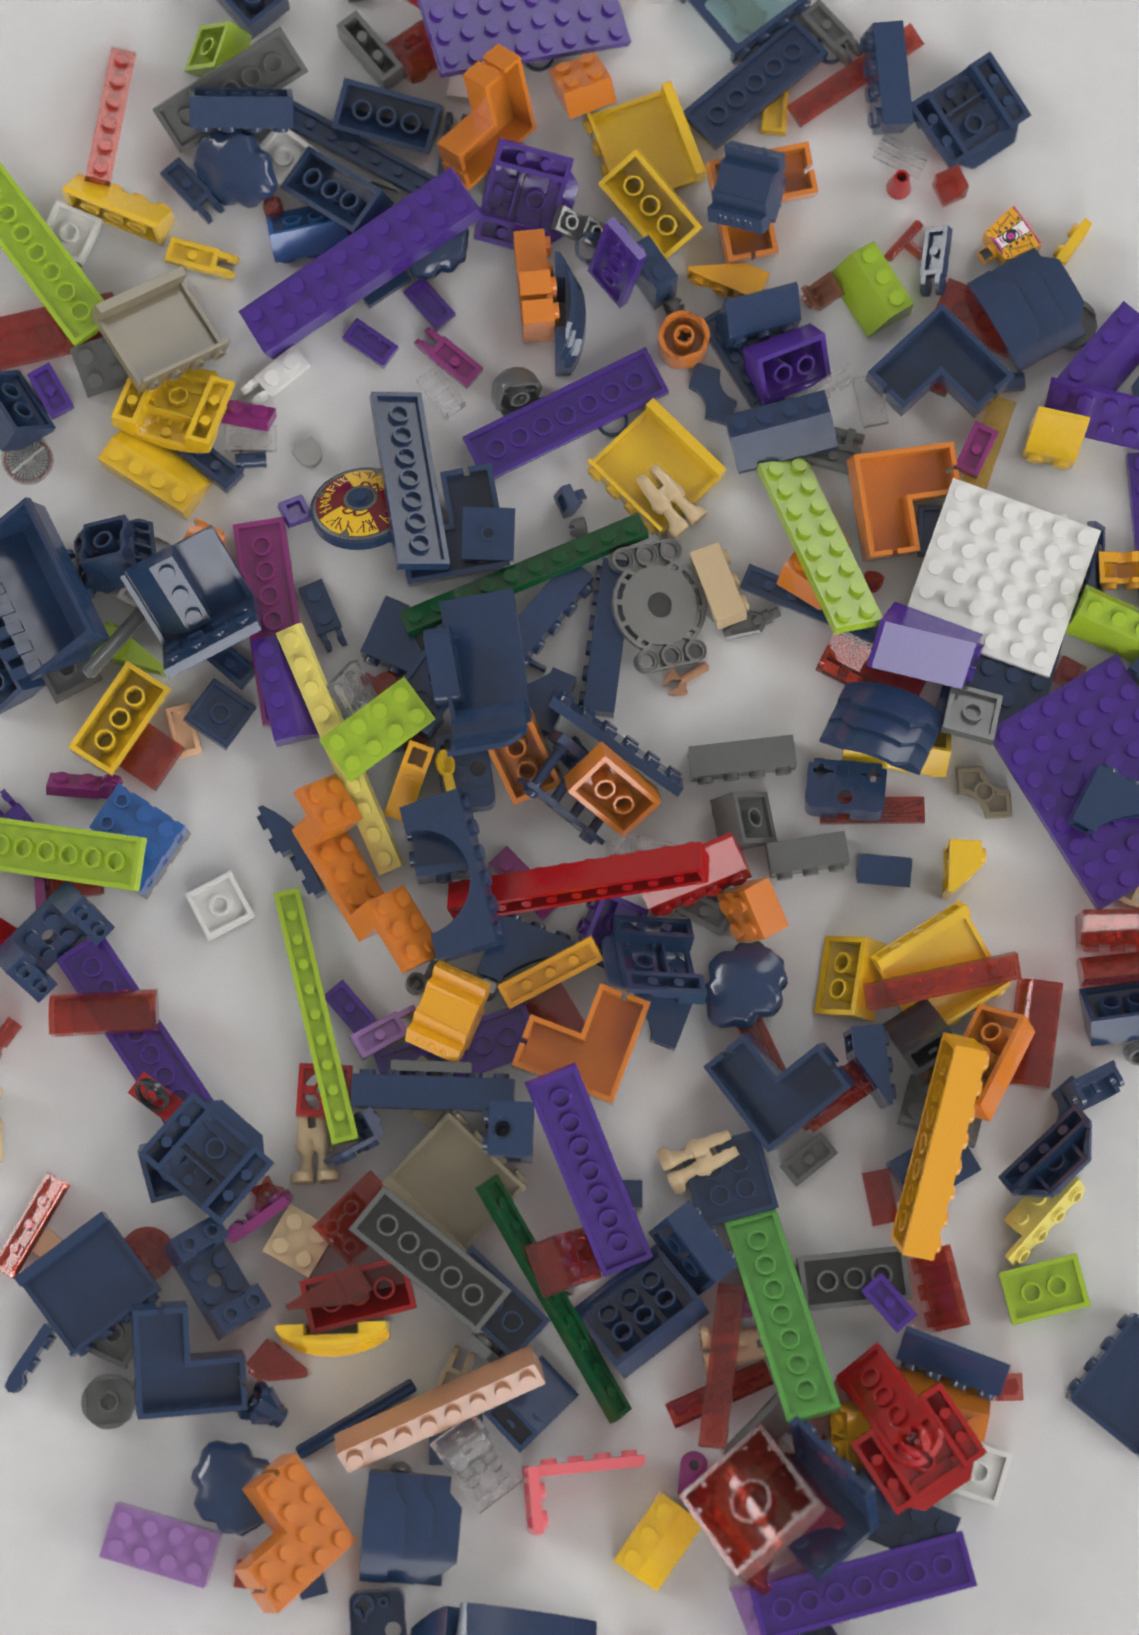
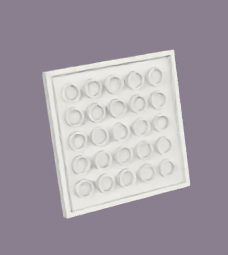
(1004, 574)

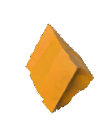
(448, 1012)

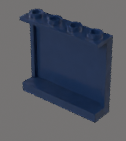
(88, 1284)
(1111, 1384)

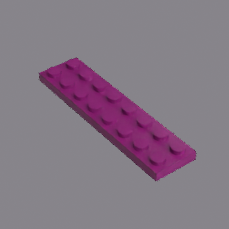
(268, 571)

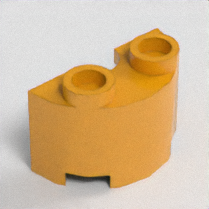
(1118, 570)

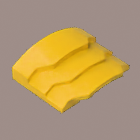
(178, 413)
(334, 1345)

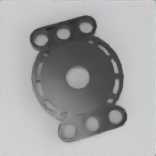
(637, 620)

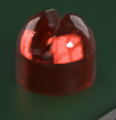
(273, 207)
(874, 580)

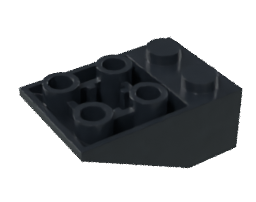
(918, 1037)

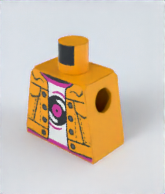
(1008, 238)

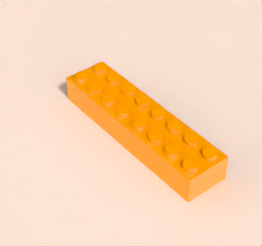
(939, 1146)

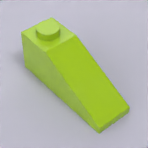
(134, 654)

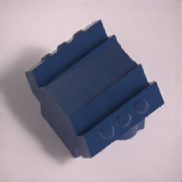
(748, 188)
(109, 548)

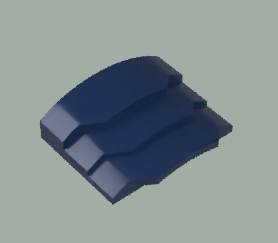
(971, 114)
(1030, 306)
(571, 337)
(884, 724)
(653, 958)
(209, 1155)
(409, 1528)

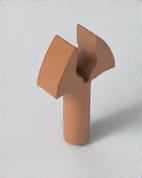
(684, 678)

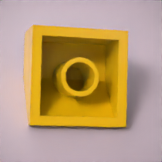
(960, 863)

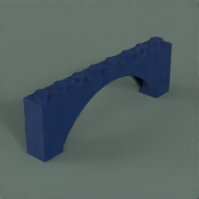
(392, 648)
(1104, 800)
(532, 943)

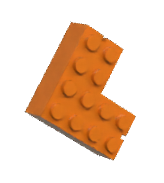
(498, 108)
(741, 245)
(536, 285)
(884, 494)
(598, 1051)
(303, 1538)

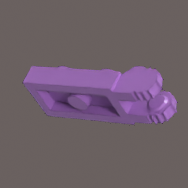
(381, 1033)

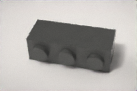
(370, 51)
(807, 855)

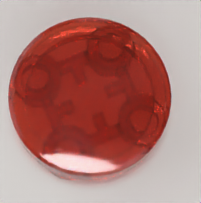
(149, 1245)

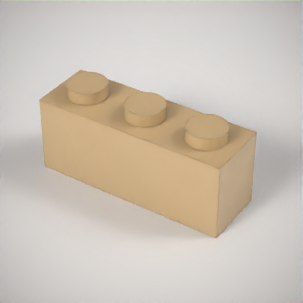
(719, 585)

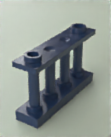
(562, 746)

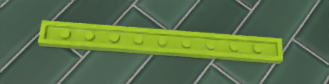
(316, 1017)

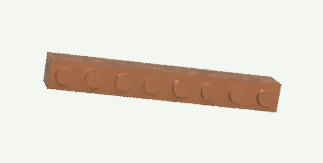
(439, 1409)

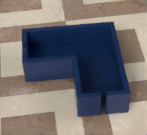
(940, 353)
(473, 490)
(777, 1101)
(172, 1379)
(909, 1525)

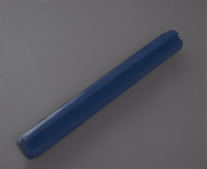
(367, 1411)

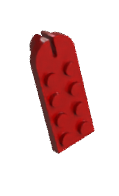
(892, 1407)

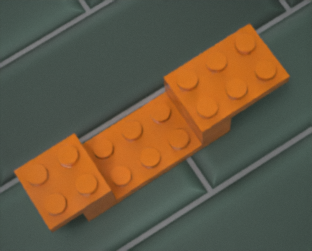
(350, 881)

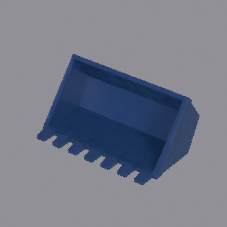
(43, 597)

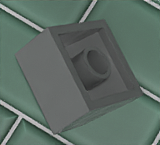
(746, 817)

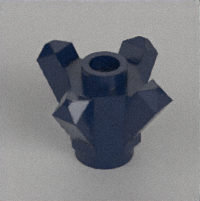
(264, 1407)

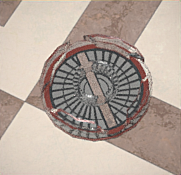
(29, 464)

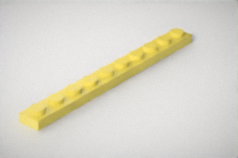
(327, 717)

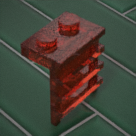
(848, 1100)

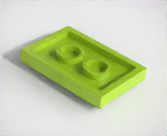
(1044, 1289)

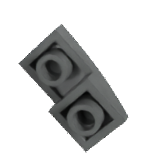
(574, 225)

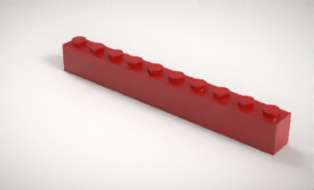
(592, 879)

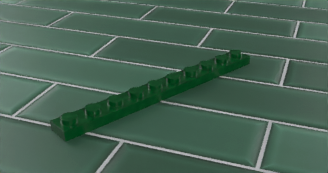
(532, 570)
(558, 1306)

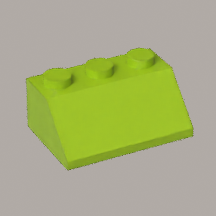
(872, 290)
(1106, 623)

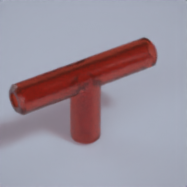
(906, 243)

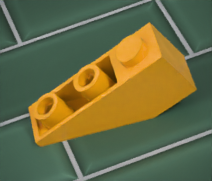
(729, 279)
(409, 778)
(845, 1427)

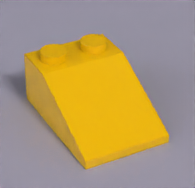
(1054, 438)

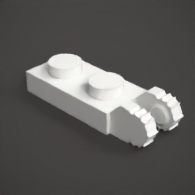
(276, 376)

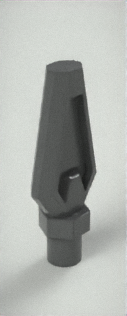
(752, 625)

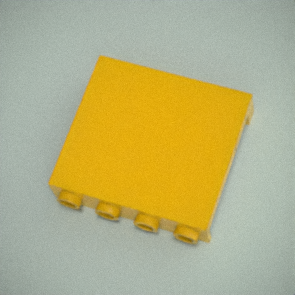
(656, 128)
(648, 441)
(937, 943)

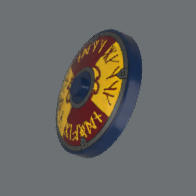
(352, 510)

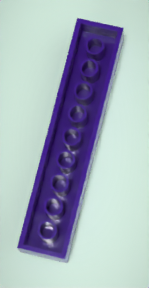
(361, 263)

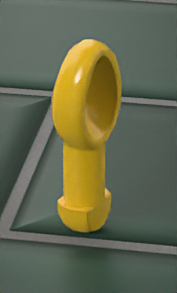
(446, 767)

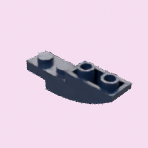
(285, 842)

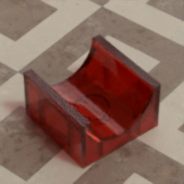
(758, 1505)

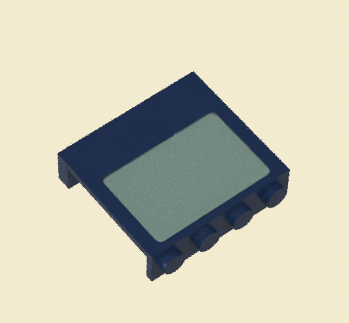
(747, 22)

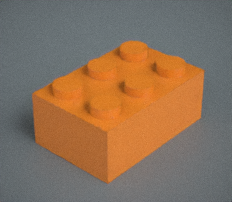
(524, 760)
(612, 789)

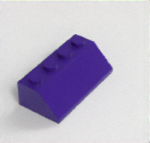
(1110, 352)
(283, 700)

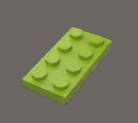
(377, 729)

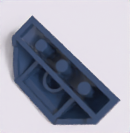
(1052, 1158)

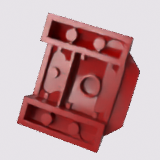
(937, 1478)

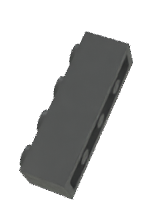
(742, 758)

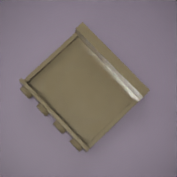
(158, 330)
(442, 1178)

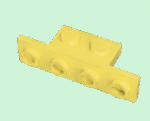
(1036, 1216)

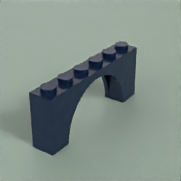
(477, 923)

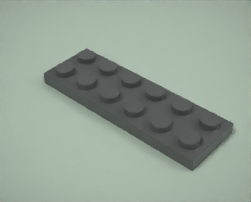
(263, 65)

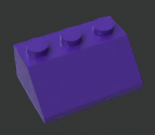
(787, 363)

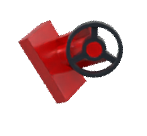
(155, 1096)

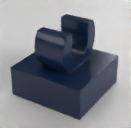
(569, 500)

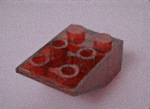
(343, 1213)
(563, 1262)

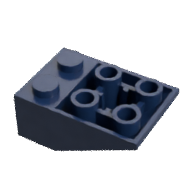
(868, 1049)
(533, 1411)

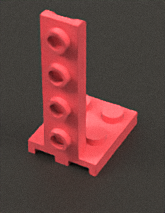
(535, 1490)

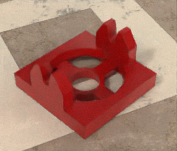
(306, 1071)

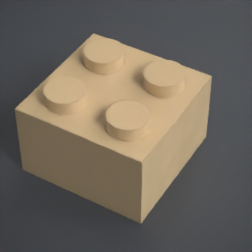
(297, 1242)

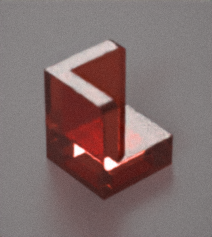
(950, 185)

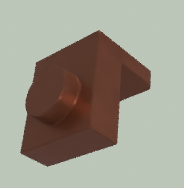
(822, 292)

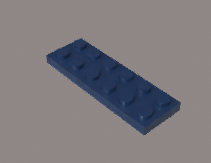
(755, 84)
(624, 747)

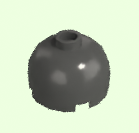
(515, 389)

